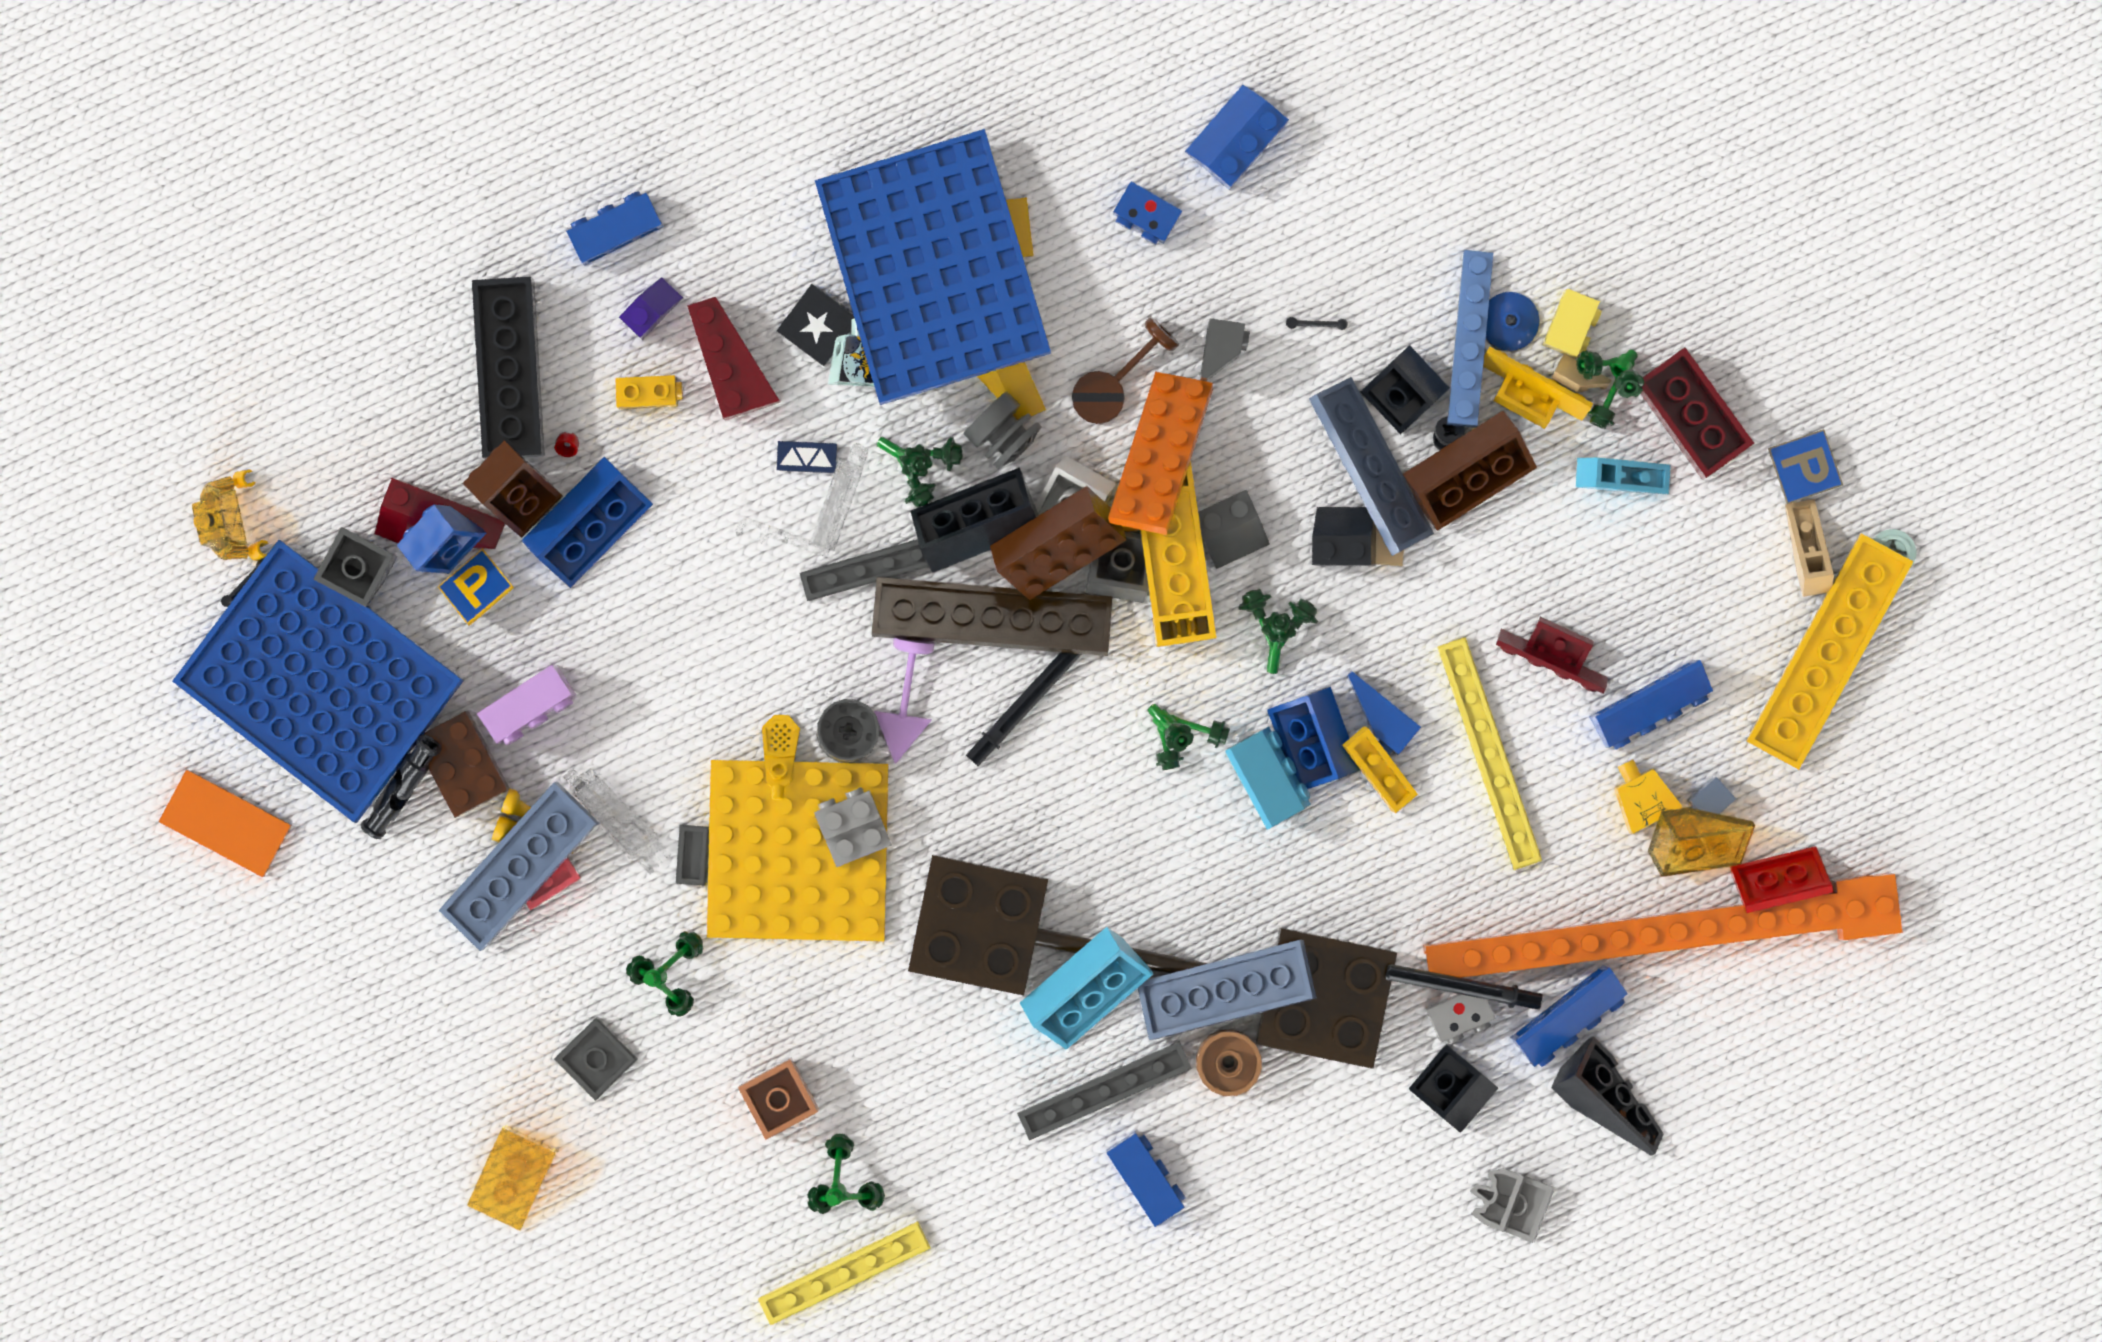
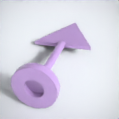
(900, 729)

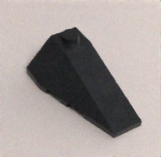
(1598, 1091)

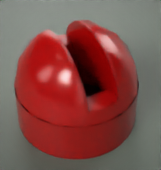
(566, 451)

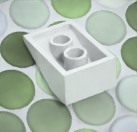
(1068, 479)

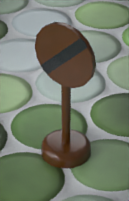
(1099, 395)

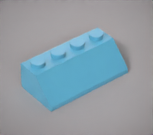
(1085, 988)

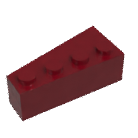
(731, 367)

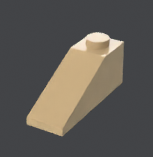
(1809, 548)

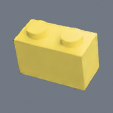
(1571, 323)

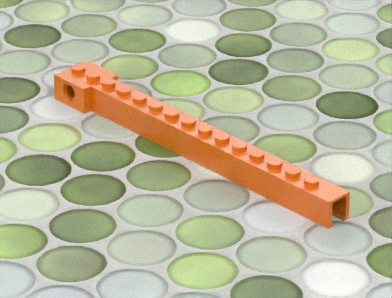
(1855, 908)

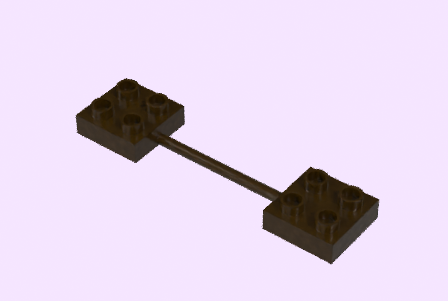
(983, 929)

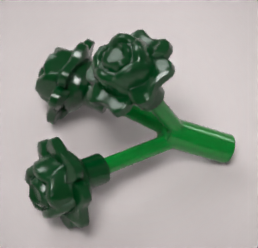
(917, 461)
(1277, 627)

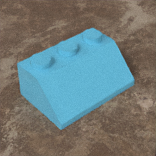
(1268, 777)

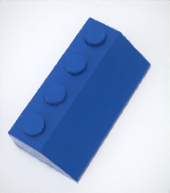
(587, 522)
(1652, 703)
(1569, 1016)

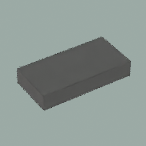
(692, 855)

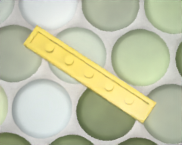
(844, 1273)

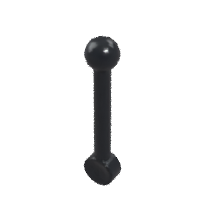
(1292, 323)
(227, 599)

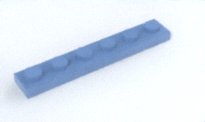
(1470, 338)

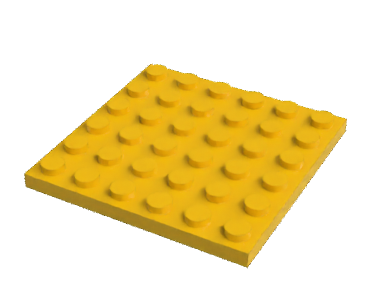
(774, 866)

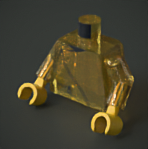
(220, 519)

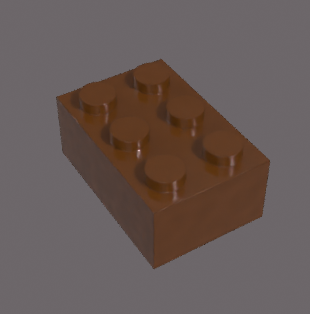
(512, 489)
(465, 765)

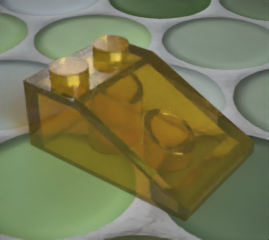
(1698, 841)
(512, 1177)

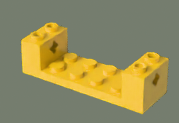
(1179, 575)

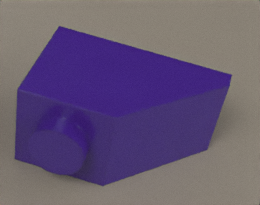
(650, 308)

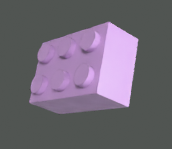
(527, 705)

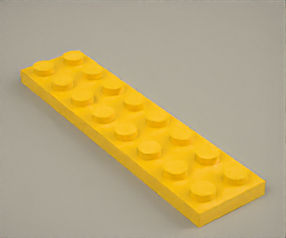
(1829, 651)

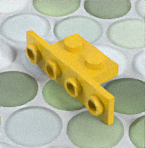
(1530, 392)

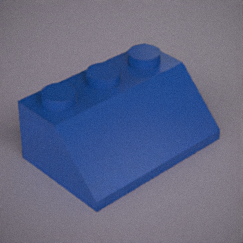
(1237, 136)
(1314, 737)

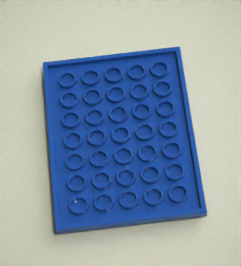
(317, 682)

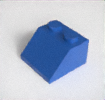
(439, 540)

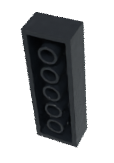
(508, 365)

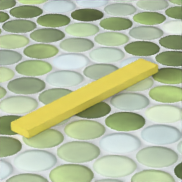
(1489, 753)

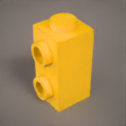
(648, 392)

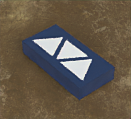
(806, 457)

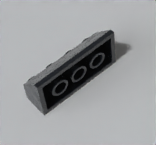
(972, 519)

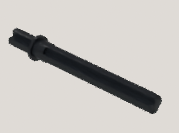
(1021, 707)
(1501, 994)

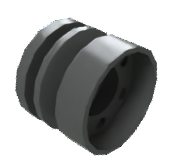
(1002, 430)
(863, 722)

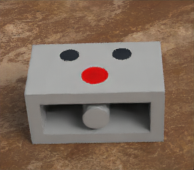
(1459, 1014)

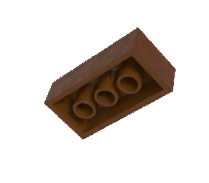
(1470, 470)
(1057, 543)

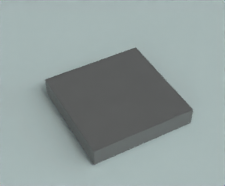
(595, 1058)

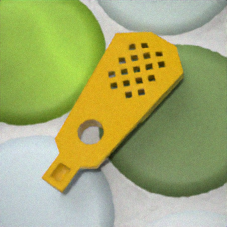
(779, 758)

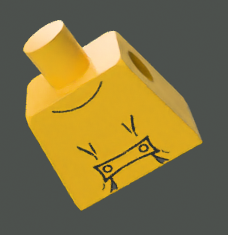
(1642, 797)

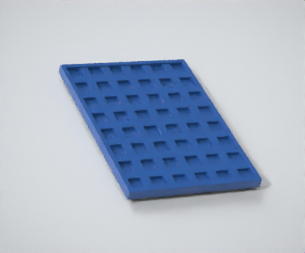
(932, 267)

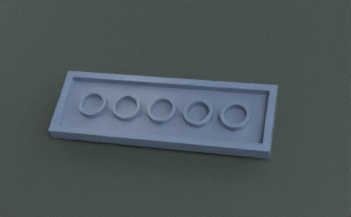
(1371, 466)
(518, 866)
(1226, 990)

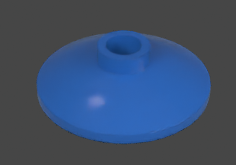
(1527, 321)

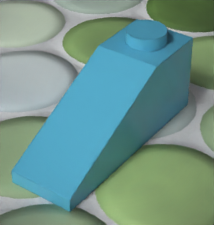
(1622, 475)

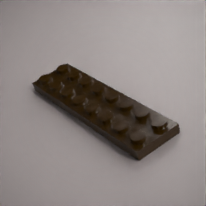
(991, 616)

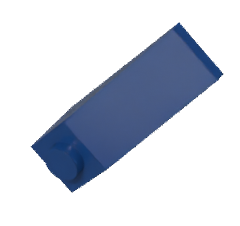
(1385, 720)

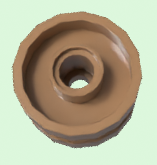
(1230, 1080)

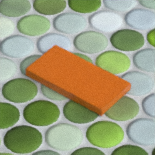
(225, 823)

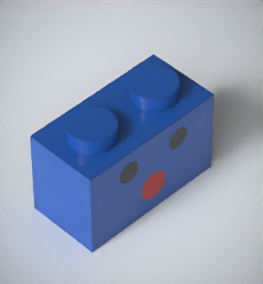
(1146, 213)

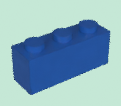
(614, 227)
(1146, 1178)

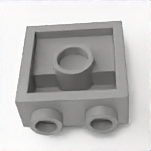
(852, 827)

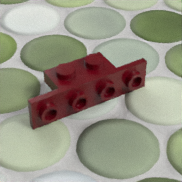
(1556, 650)

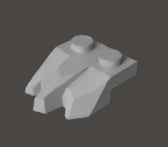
(1513, 1203)

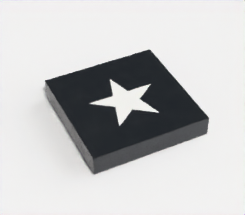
(816, 324)

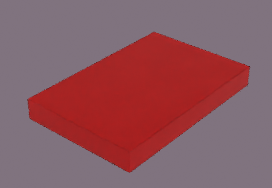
(1781, 879)

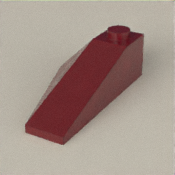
(406, 503)

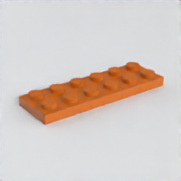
(1160, 453)

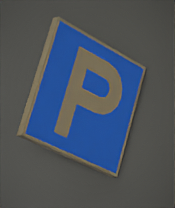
(1805, 466)

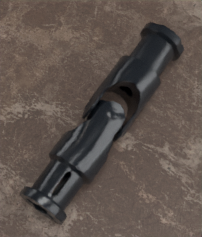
(402, 785)

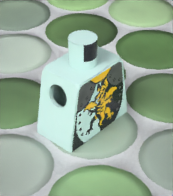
(849, 361)

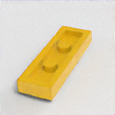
(1379, 769)

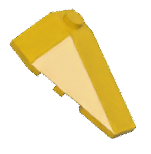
(1019, 384)

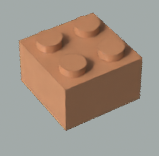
(778, 1098)

